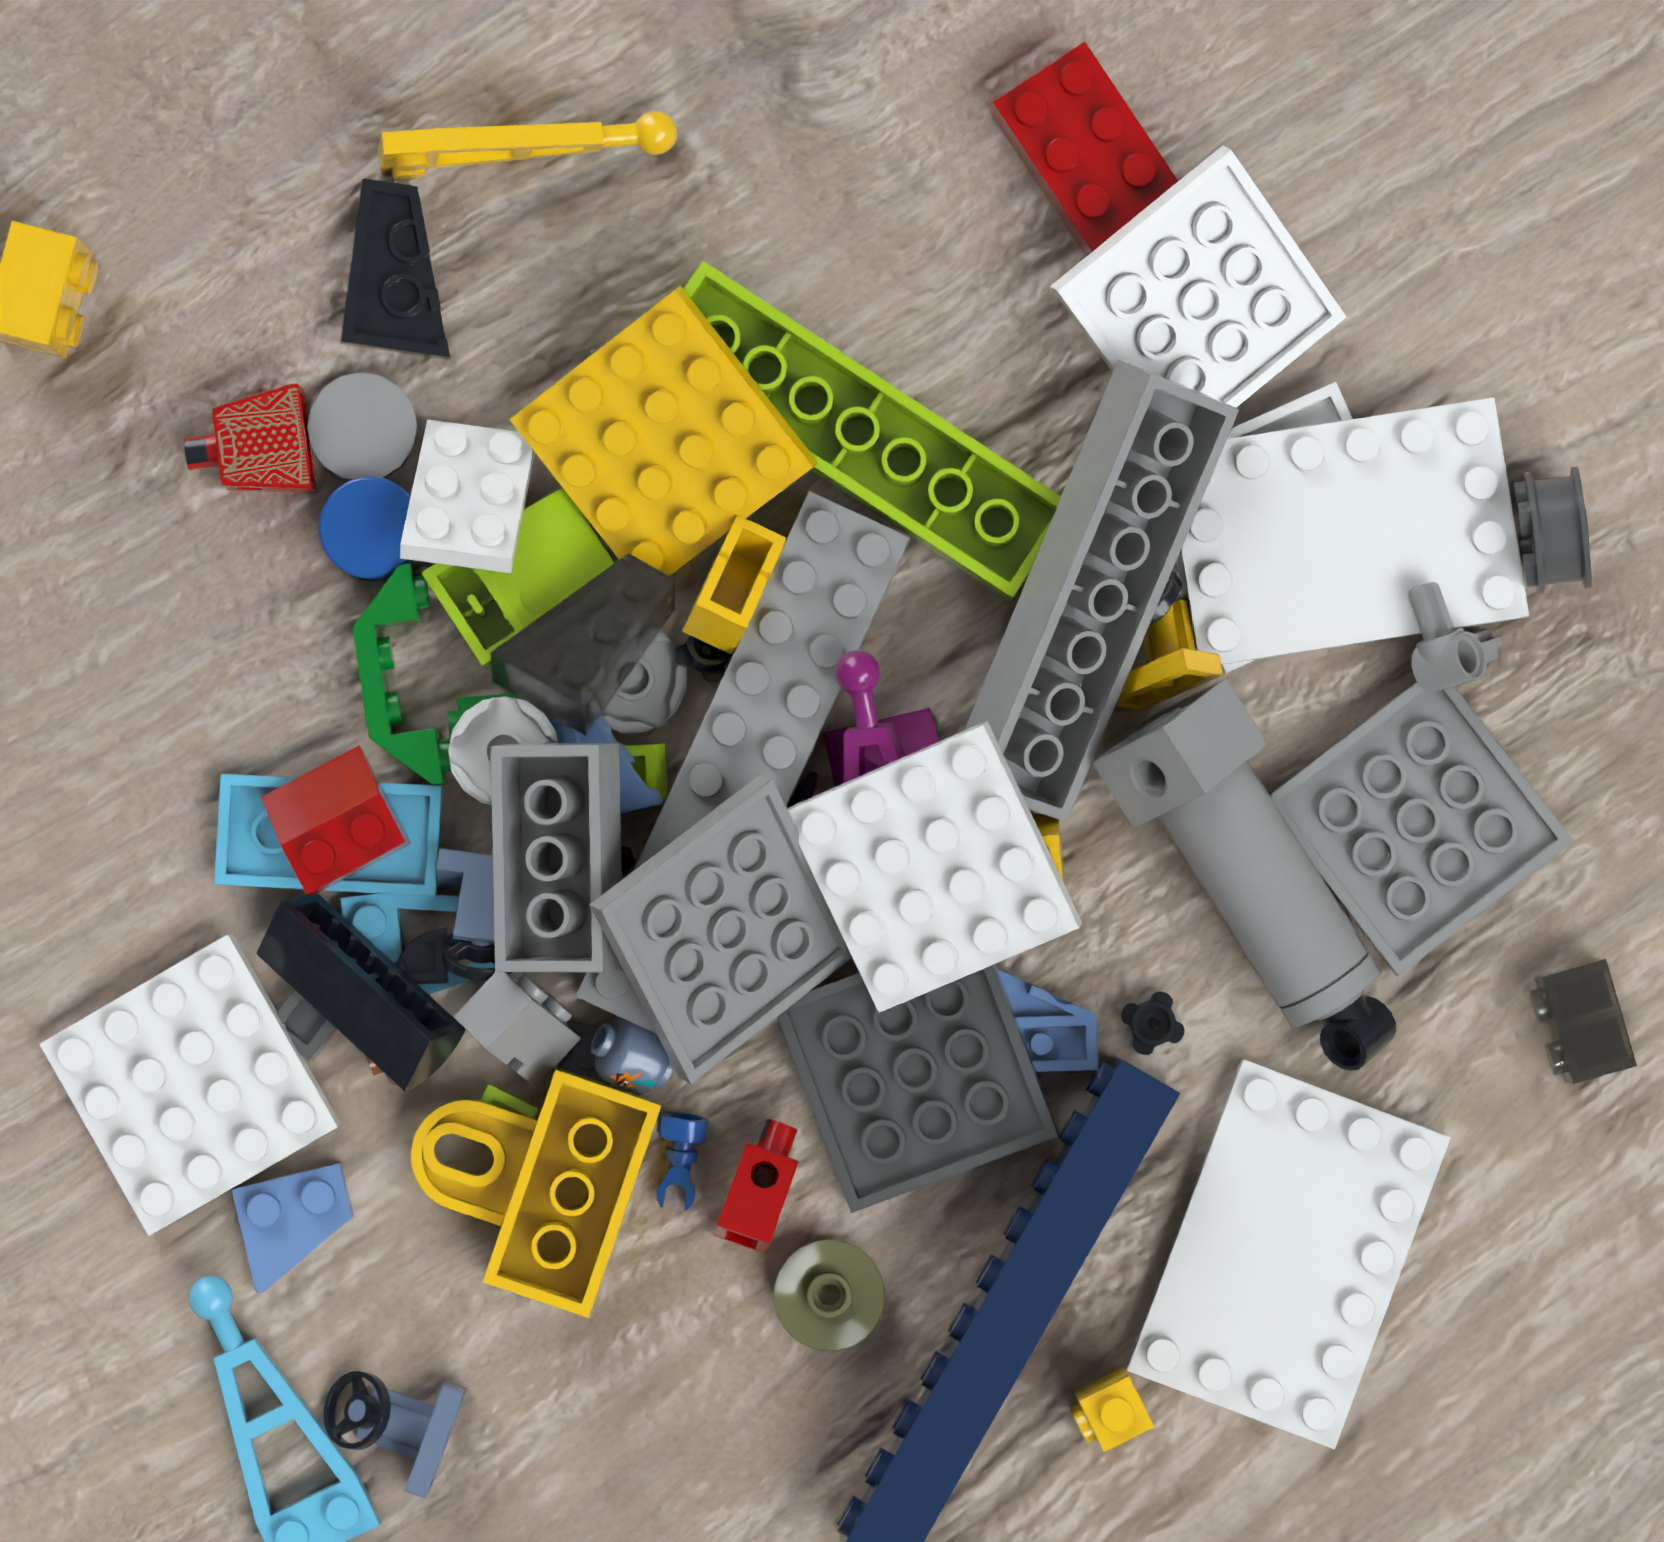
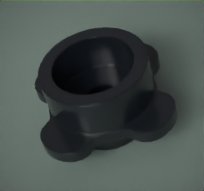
(709, 665)
(1167, 1029)

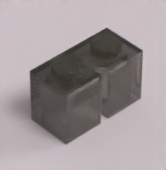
(1583, 1021)

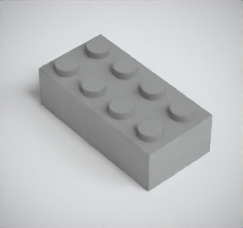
(554, 854)

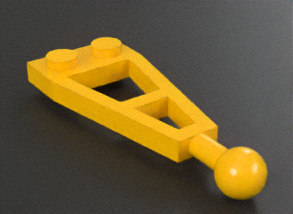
(413, 151)

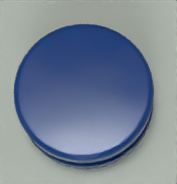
(365, 527)

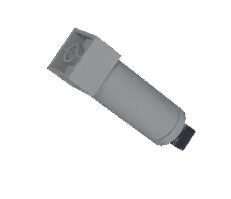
(1197, 780)

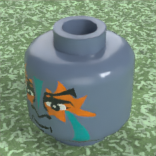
(630, 1057)

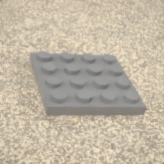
(1418, 822)
(722, 929)

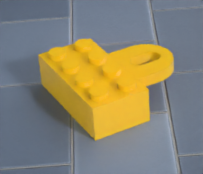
(552, 1183)

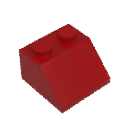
(334, 821)

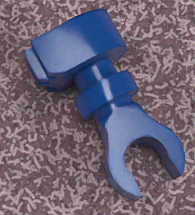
(684, 1131)

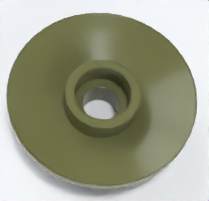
(822, 1324)

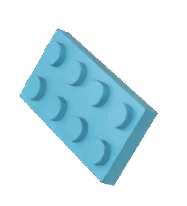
(252, 855)

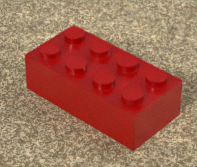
(1083, 146)

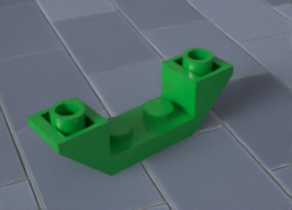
(396, 605)

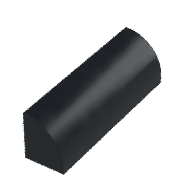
(359, 990)

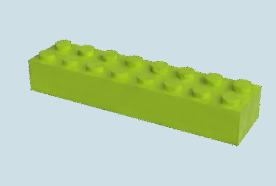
(884, 443)

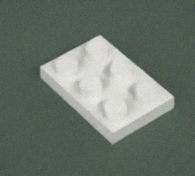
(467, 497)

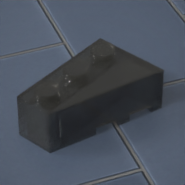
(587, 643)

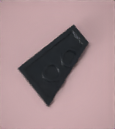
(391, 276)

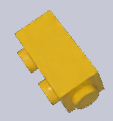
(1110, 1410)

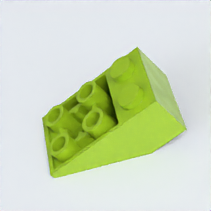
(551, 561)

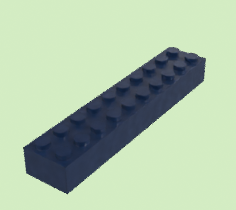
(1012, 1309)

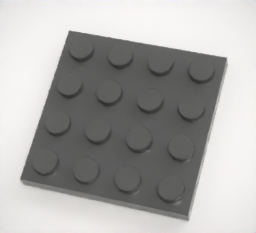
(916, 1085)

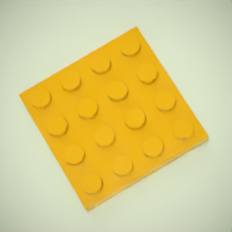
(663, 437)

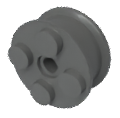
(1553, 530)

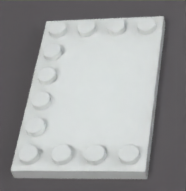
(1333, 523)
(1288, 1253)

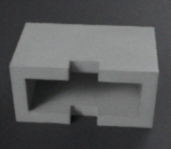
(519, 1025)

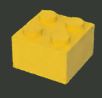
(43, 289)

